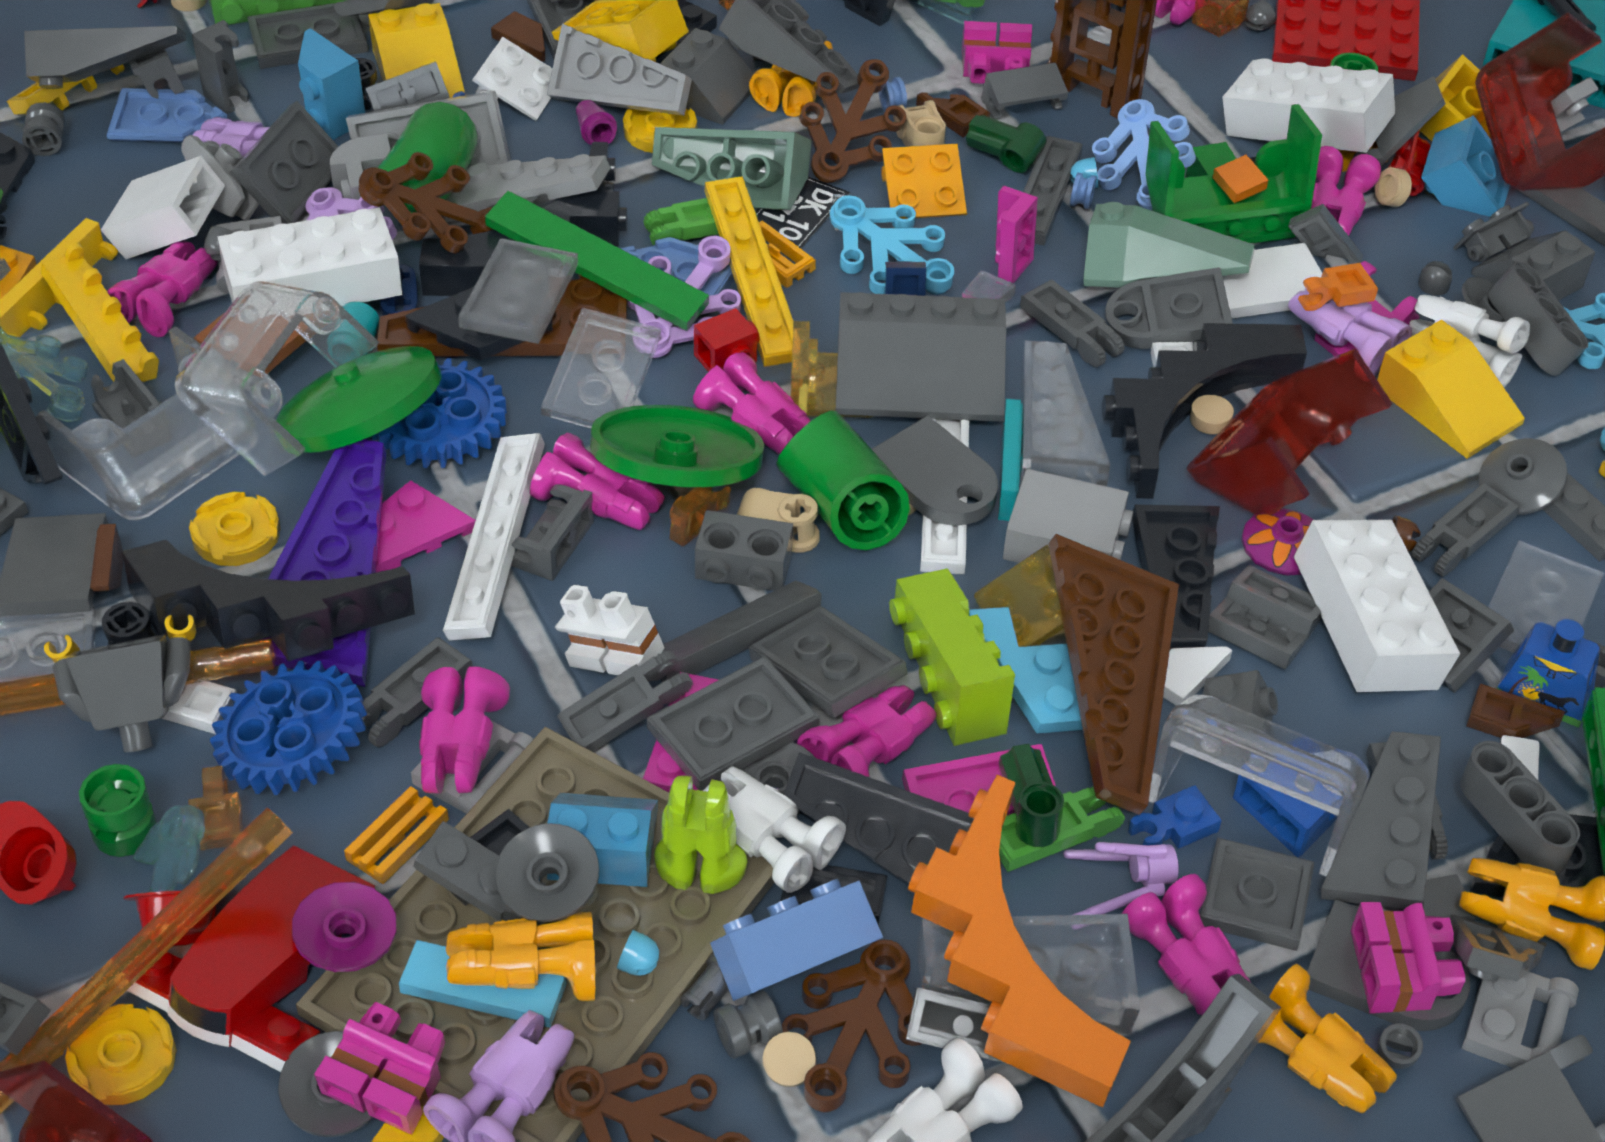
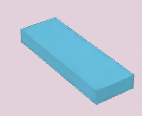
(427, 978)

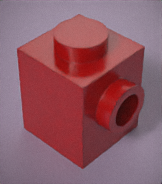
(724, 336)

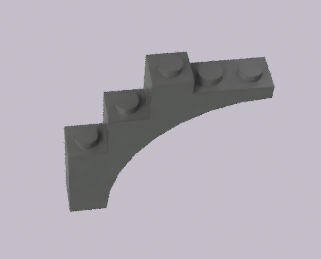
(1198, 1073)

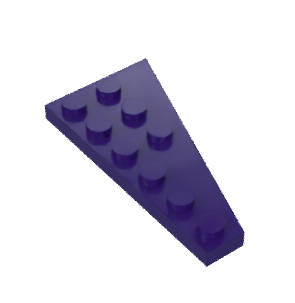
(339, 540)

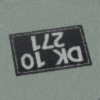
(806, 214)

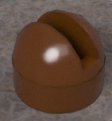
(1406, 530)

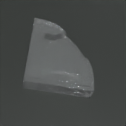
(989, 286)

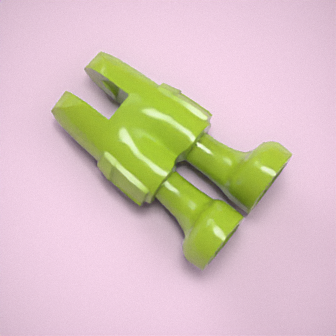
(702, 824)

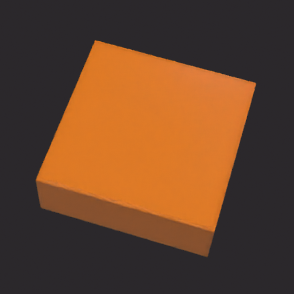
(1240, 178)

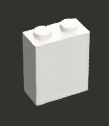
(163, 207)

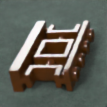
(1127, 47)

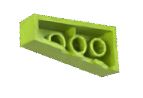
(952, 657)

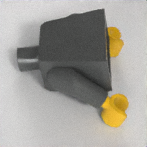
(125, 681)

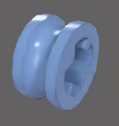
(893, 94)
(1083, 190)

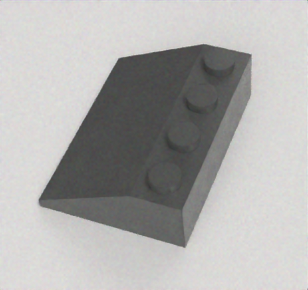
(921, 356)

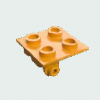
(925, 179)

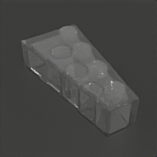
(1056, 418)
(1080, 954)

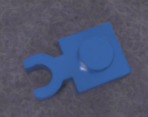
(1178, 817)

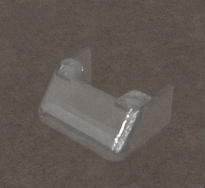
(227, 376)
(146, 461)
(1266, 755)

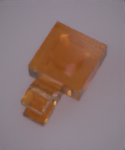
(689, 511)
(220, 810)

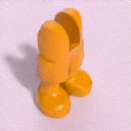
(778, 85)
(1526, 906)
(509, 954)
(1331, 1051)

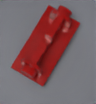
(1412, 159)

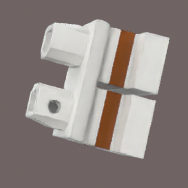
(607, 631)

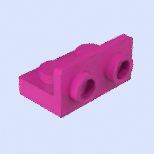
(1015, 232)

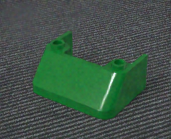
(1262, 217)

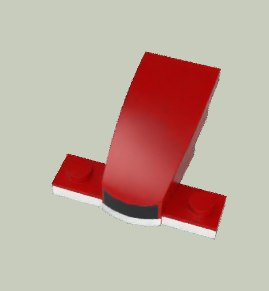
(245, 964)

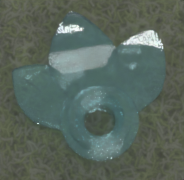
(173, 847)

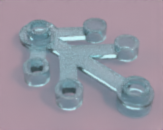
(65, 400)

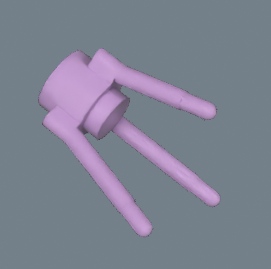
(1148, 864)

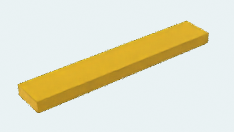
(752, 268)

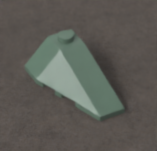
(770, 161)
(1142, 244)

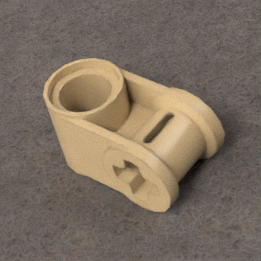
(922, 126)
(785, 508)

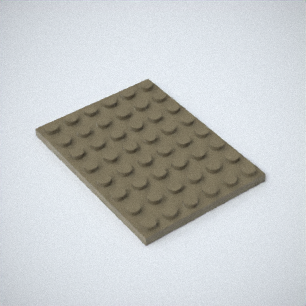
(626, 1006)

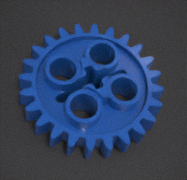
(452, 421)
(288, 727)

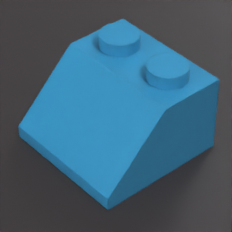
(329, 83)
(1465, 169)
(617, 829)

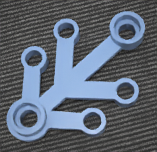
(1136, 120)

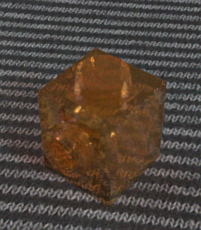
(1219, 15)

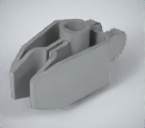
(222, 159)

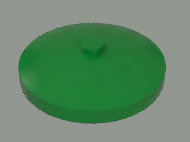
(361, 398)
(676, 445)

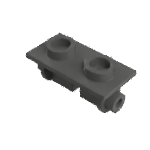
(1483, 237)

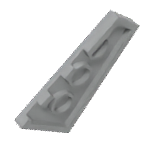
(614, 76)
(480, 107)
(530, 180)

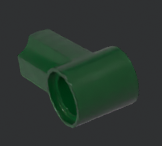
(1013, 145)
(1034, 797)

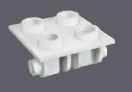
(515, 78)

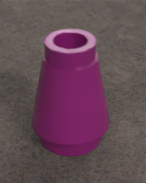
(595, 123)

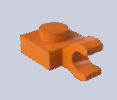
(1343, 284)

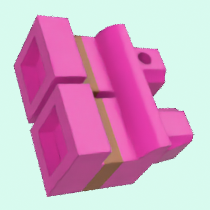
(983, 56)
(1400, 958)
(381, 1072)

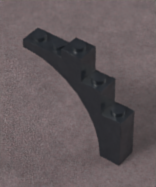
(594, 211)
(1221, 363)
(242, 609)

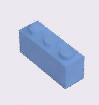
(794, 937)

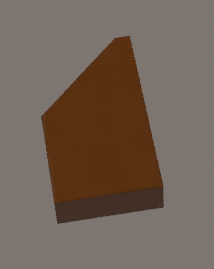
(522, 32)
(956, 111)
(107, 559)
(1510, 715)

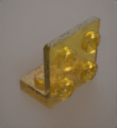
(813, 374)
(1031, 598)

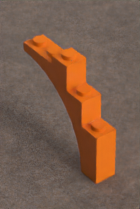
(1028, 1016)

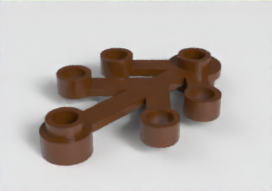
(849, 125)
(386, 188)
(857, 1017)
(641, 1118)

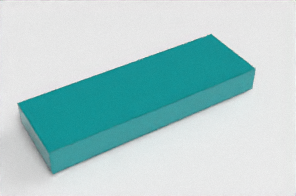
(1010, 458)

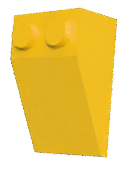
(634, 25)
(413, 39)
(1460, 96)
(1449, 389)

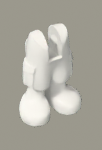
(1471, 322)
(767, 814)
(924, 1111)

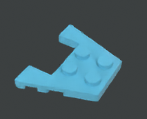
(1042, 675)

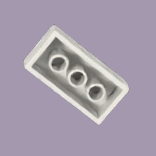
(1342, 103)
(335, 254)
(1375, 606)

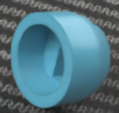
(1085, 166)
(639, 955)

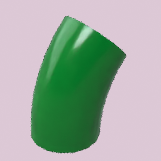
(440, 133)
(848, 482)

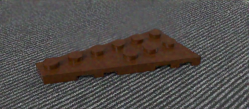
(578, 294)
(1118, 650)

